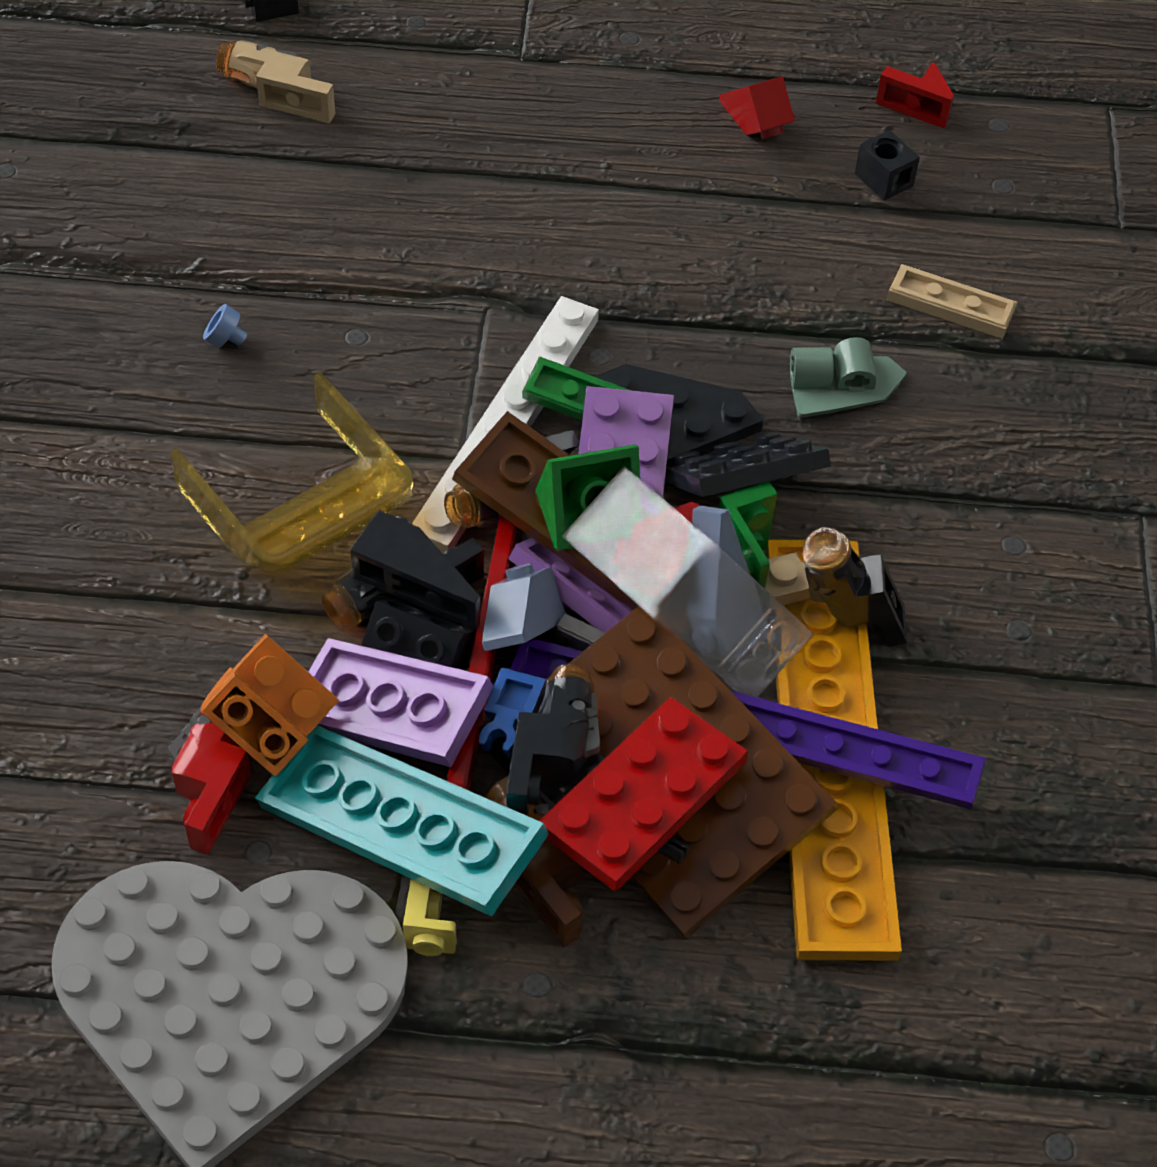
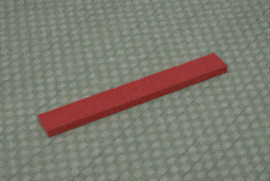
(483, 661)

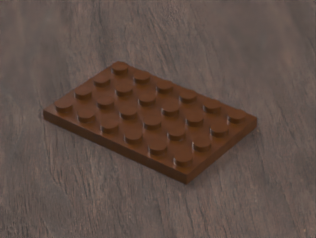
(750, 818)

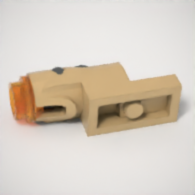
(280, 79)

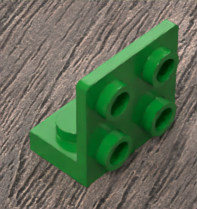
(752, 518)

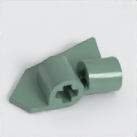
(841, 378)

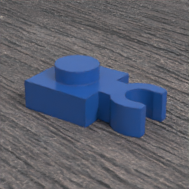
(510, 695)

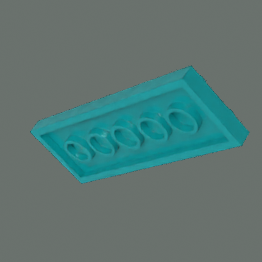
(404, 819)

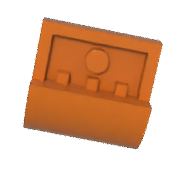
(268, 704)

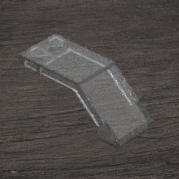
(687, 584)

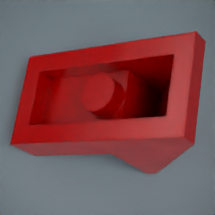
(920, 98)

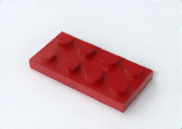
(643, 793)

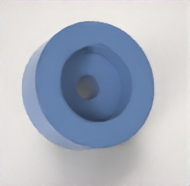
(224, 327)

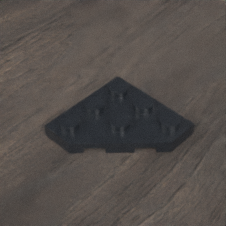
(700, 413)

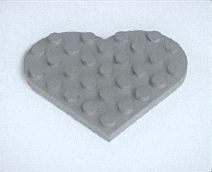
(226, 998)

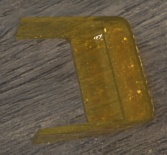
(322, 512)

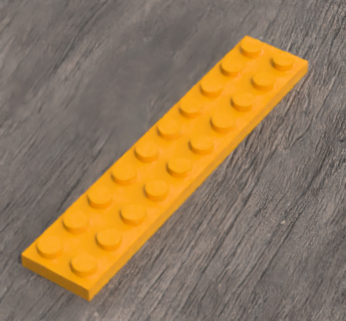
(845, 865)

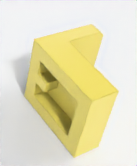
(422, 925)

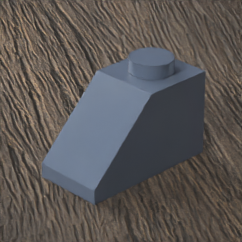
(521, 607)

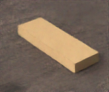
(952, 301)

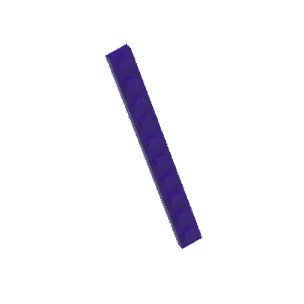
(828, 741)

